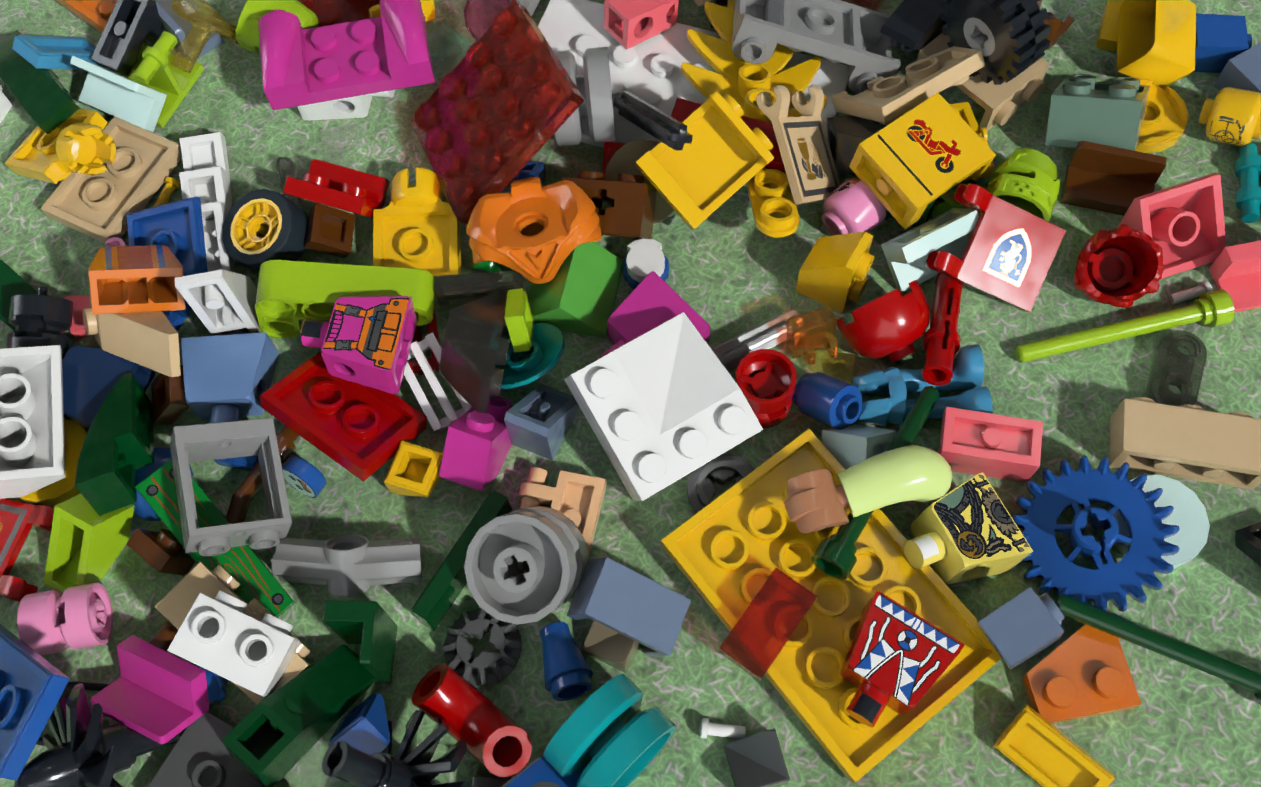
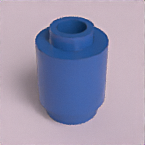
(828, 399)

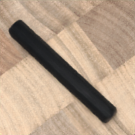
(653, 121)

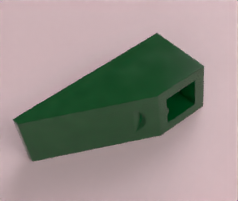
(297, 716)

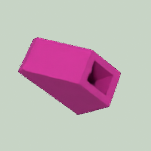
(477, 446)

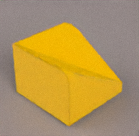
(414, 471)

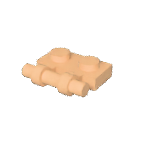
(574, 496)

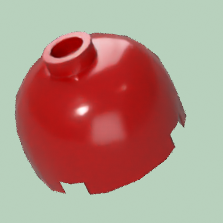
(888, 324)

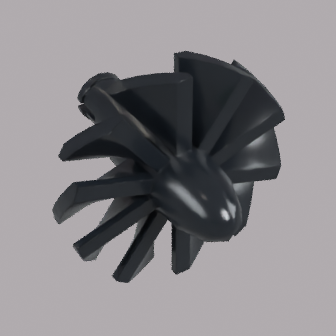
(83, 749)
(407, 769)

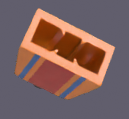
(135, 280)

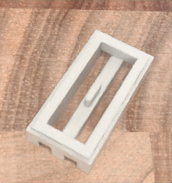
(416, 351)

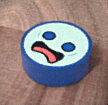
(303, 476)

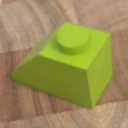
(84, 543)

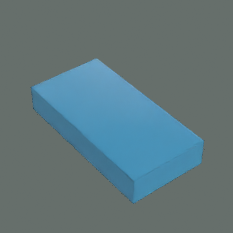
(53, 51)

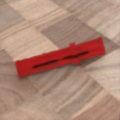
(942, 339)

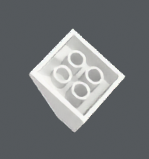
(662, 406)

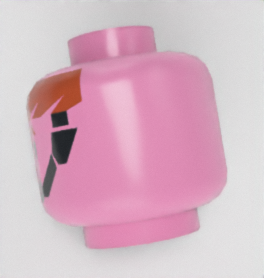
(852, 209)

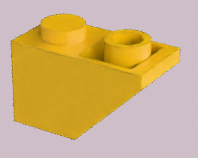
(836, 269)

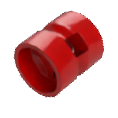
(767, 384)

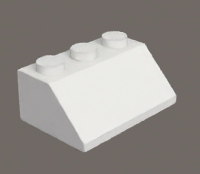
(31, 419)

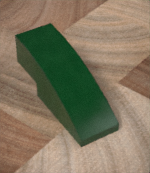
(116, 447)

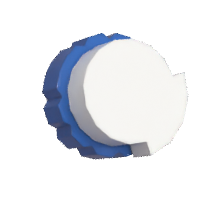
(643, 258)

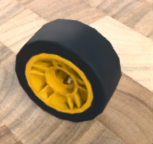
(264, 229)

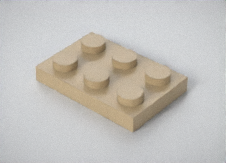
(100, 202)

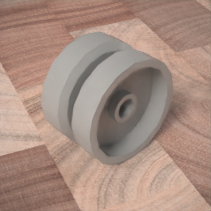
(597, 93)
(499, 571)

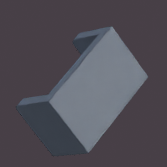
(630, 605)

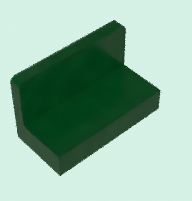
(365, 625)

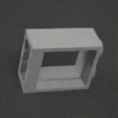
(226, 441)

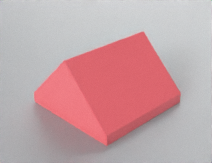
(1183, 221)

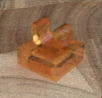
(811, 333)

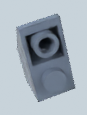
(1023, 627)

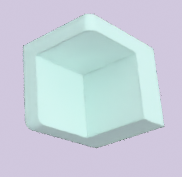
(856, 443)

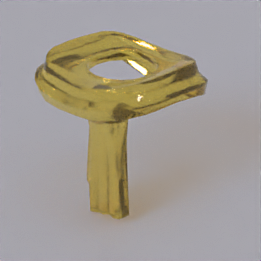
(204, 22)

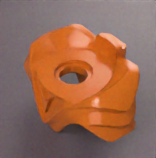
(532, 227)

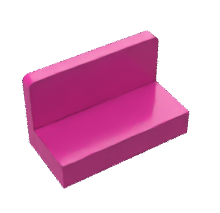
(155, 691)

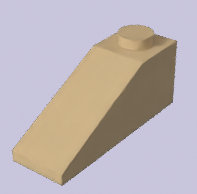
(137, 337)

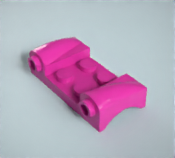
(343, 57)

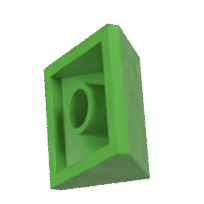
(580, 293)

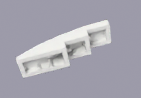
(208, 177)

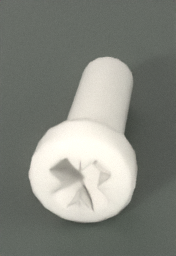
(1191, 293)
(721, 730)

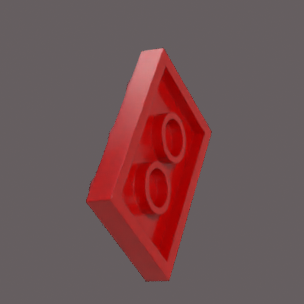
(343, 418)

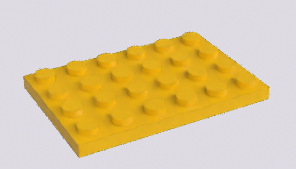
(747, 533)

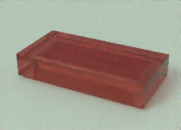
(767, 624)

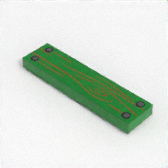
(239, 561)

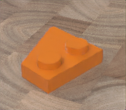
(1082, 678)

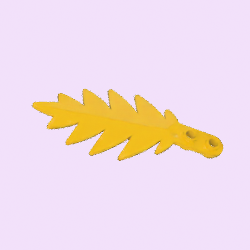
(769, 189)

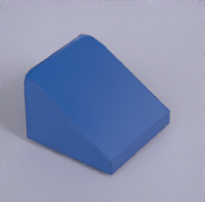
(365, 726)

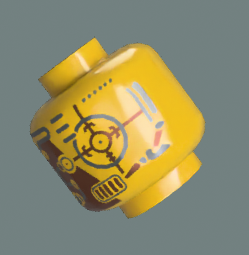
(1232, 116)

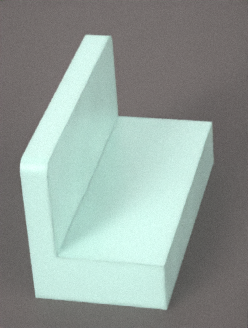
(120, 95)
(909, 251)

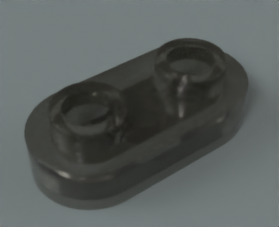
(1177, 369)

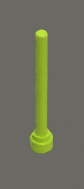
(1211, 309)

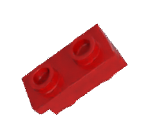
(340, 188)

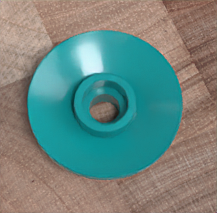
(530, 365)

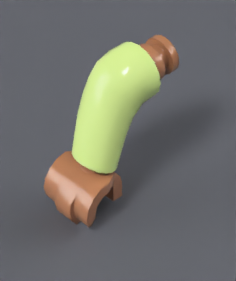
(874, 483)

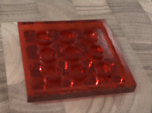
(494, 110)

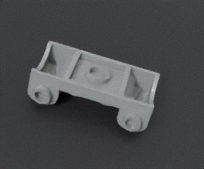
(819, 27)

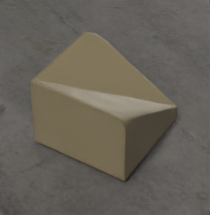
(610, 646)

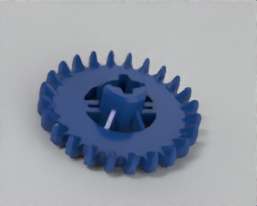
(1123, 496)

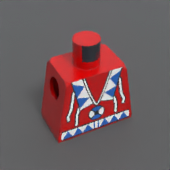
(894, 659)

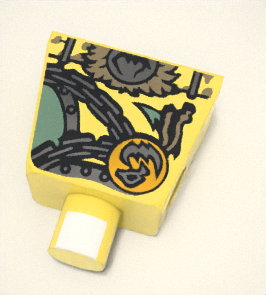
(967, 535)

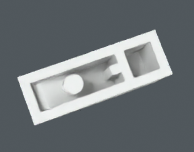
(221, 301)

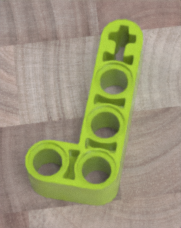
(309, 290)

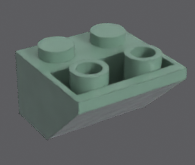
(1097, 112)

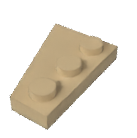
(894, 95)

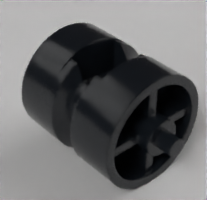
(40, 320)

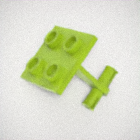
(156, 71)

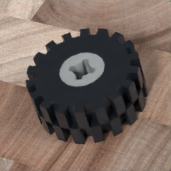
(1005, 30)

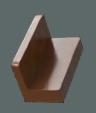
(1109, 177)

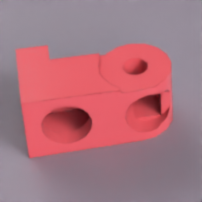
(638, 20)

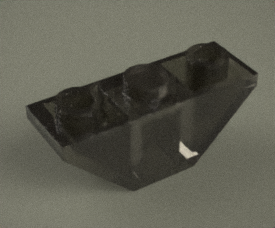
(474, 348)

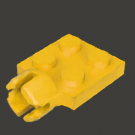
(70, 148)
(417, 227)

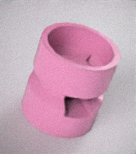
(73, 618)

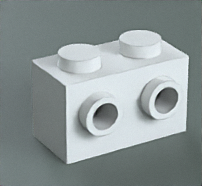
(234, 644)

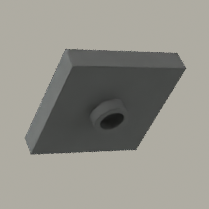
(202, 759)

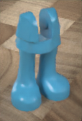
(967, 377)

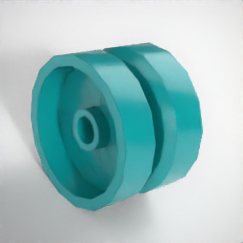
(608, 737)

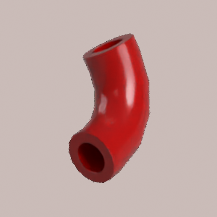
(487, 730)

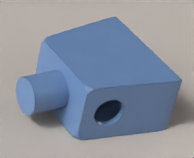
(227, 374)

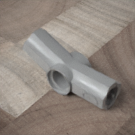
(348, 562)

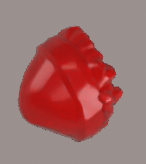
(1119, 266)

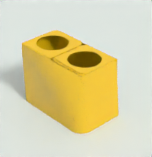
(1156, 40)

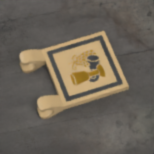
(802, 143)

